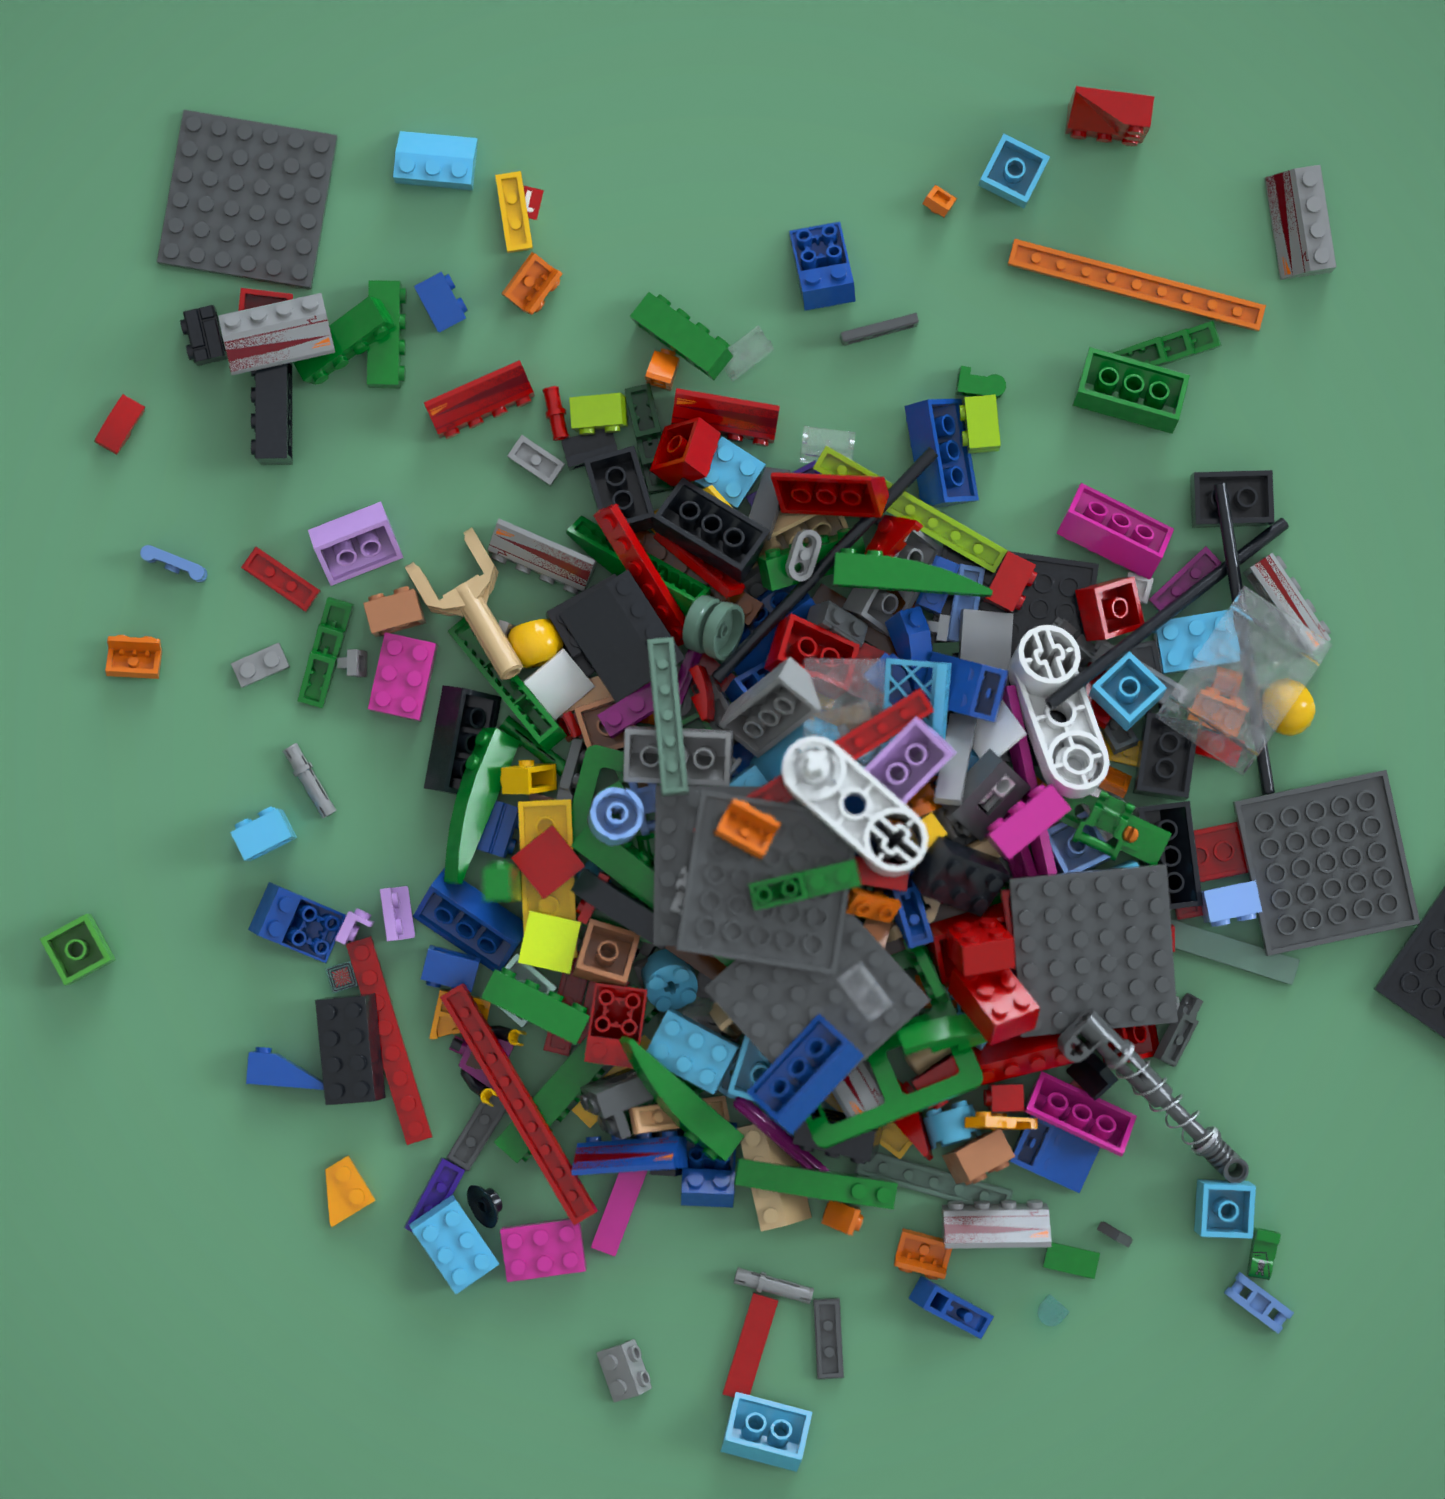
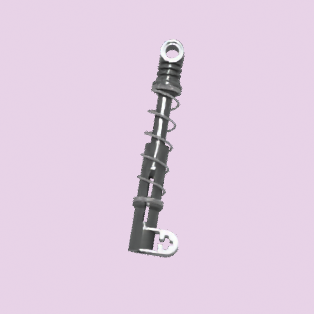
(1152, 1087)

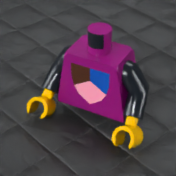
(470, 1068)

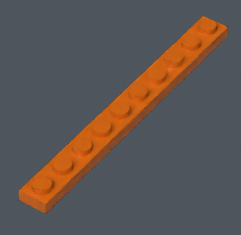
(1136, 285)

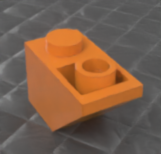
(842, 1217)

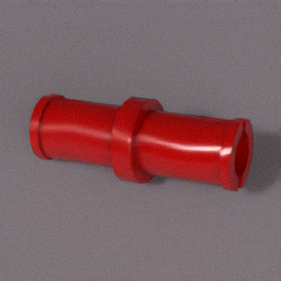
(555, 413)

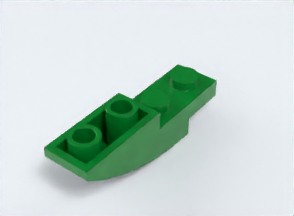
(805, 884)

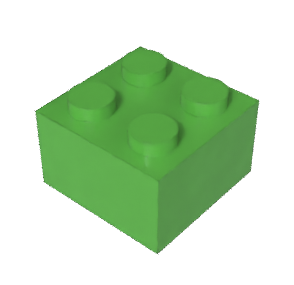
(77, 949)

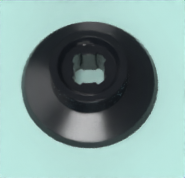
(484, 1205)

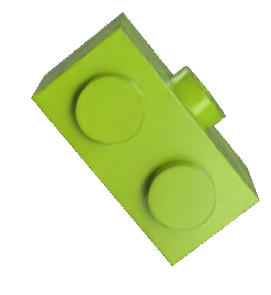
(598, 412)
(980, 424)

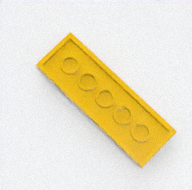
(533, 820)

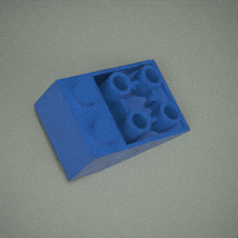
(822, 266)
(973, 687)
(297, 922)
(1055, 1154)
(706, 1180)

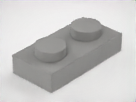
(536, 460)
(260, 665)

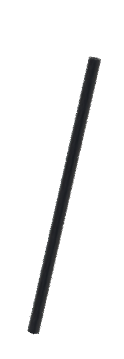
(820, 570)
(1235, 585)
(1163, 616)

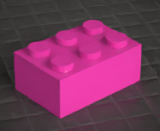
(403, 677)
(1026, 821)
(542, 1249)

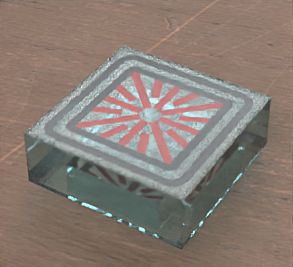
(341, 977)

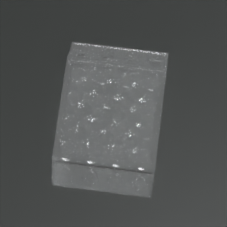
(1244, 680)

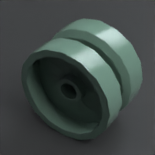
(713, 627)

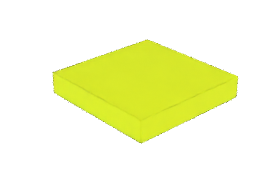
(549, 942)

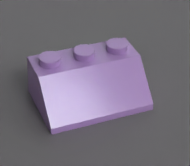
(355, 543)
(910, 760)

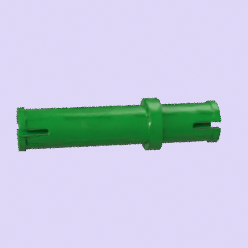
(509, 726)

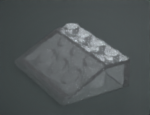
(848, 696)

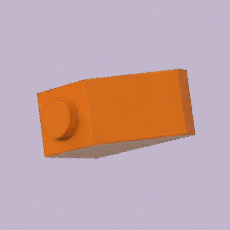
(662, 369)

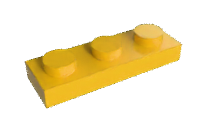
(514, 212)

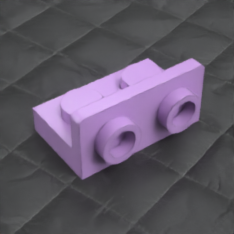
(397, 913)
(349, 928)

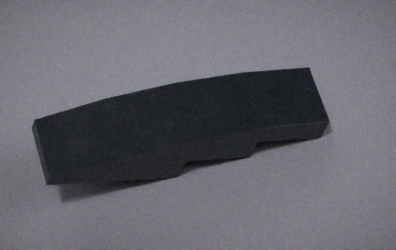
(616, 904)

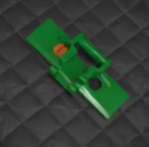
(1116, 817)

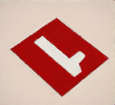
(533, 201)

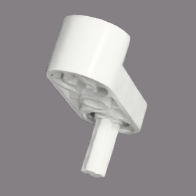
(1038, 668)
(815, 790)

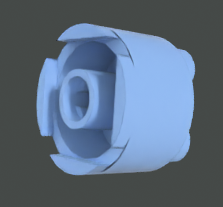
(615, 801)

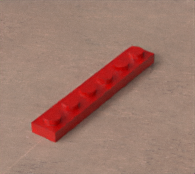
(641, 568)

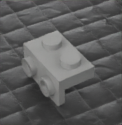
(624, 1370)

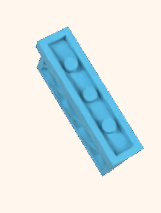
(939, 690)

